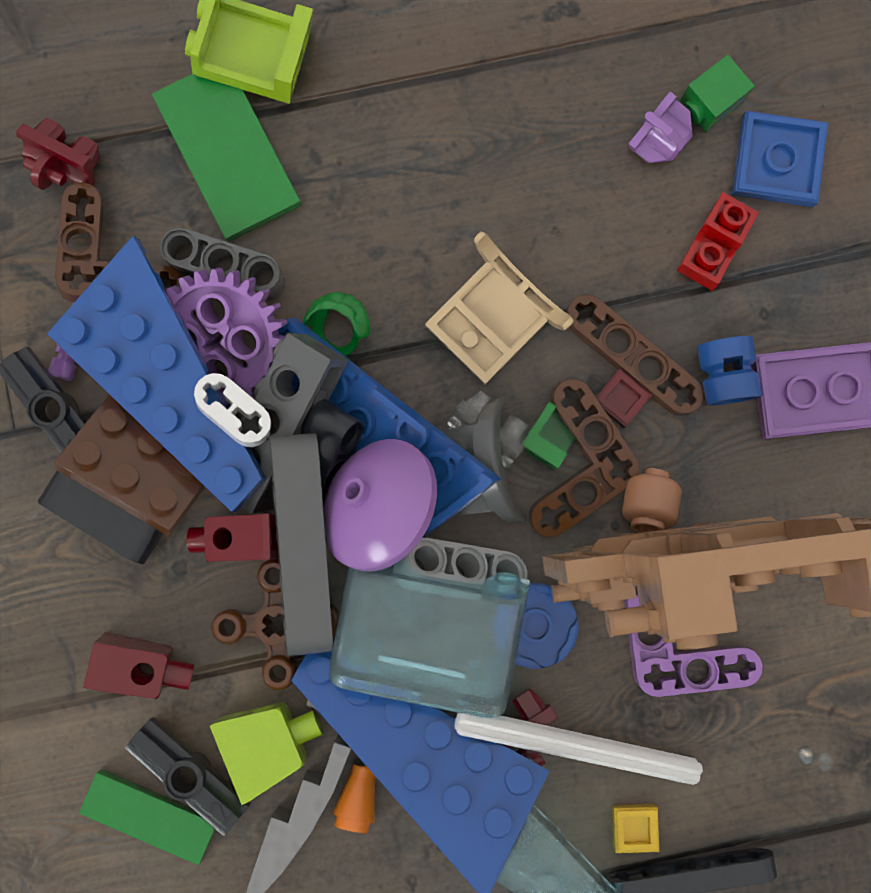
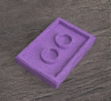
(814, 390)

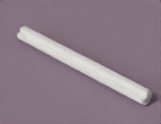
(580, 747)

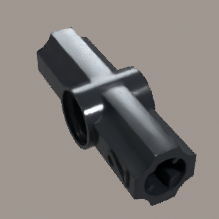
(35, 389)
(165, 754)

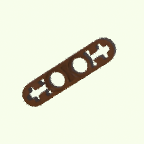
(638, 349)

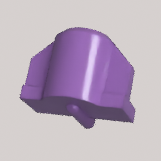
(664, 132)

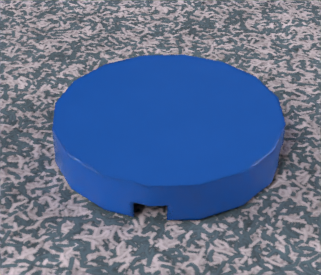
(547, 629)

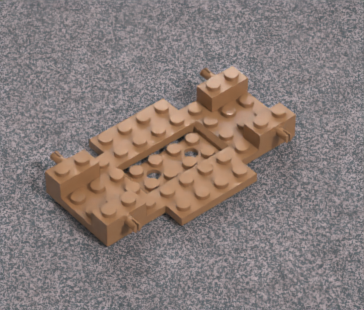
(692, 571)

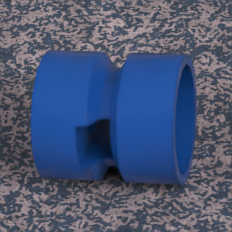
(729, 386)

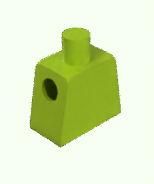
(263, 746)

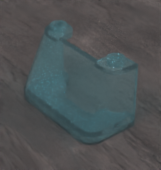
(429, 640)

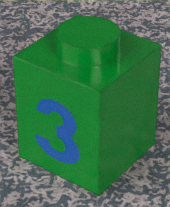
(716, 93)

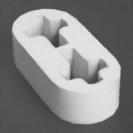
(240, 402)

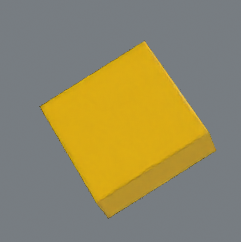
(635, 828)

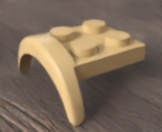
(493, 314)

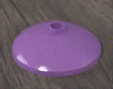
(379, 505)

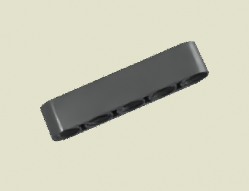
(301, 543)

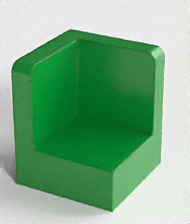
(548, 439)

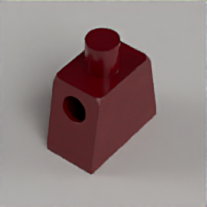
(235, 538)
(116, 667)

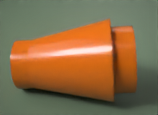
(357, 801)

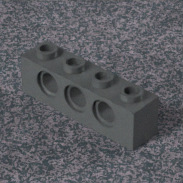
(318, 374)

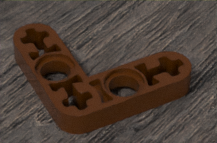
(88, 261)
(596, 472)

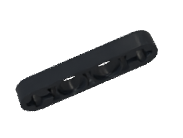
(698, 873)

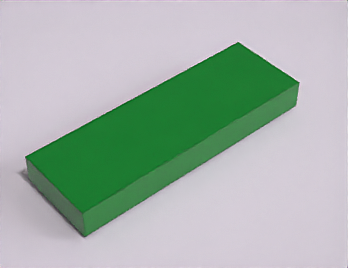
(147, 816)

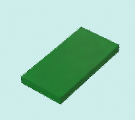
(227, 153)

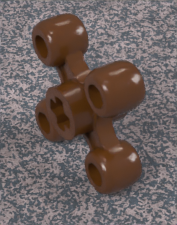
(258, 626)

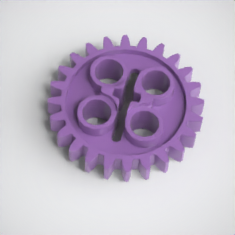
(243, 312)

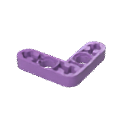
(662, 655)

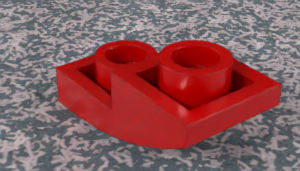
(717, 241)

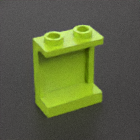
(249, 46)

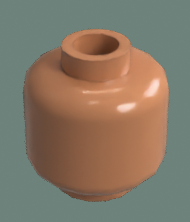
(651, 501)

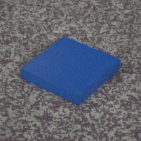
(780, 158)

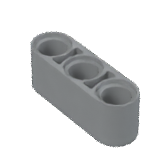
(476, 562)

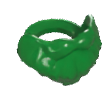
(347, 306)

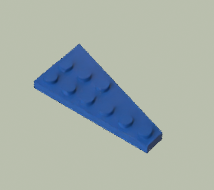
(148, 362)
(385, 416)
(456, 787)

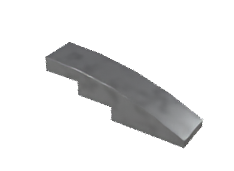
(291, 828)

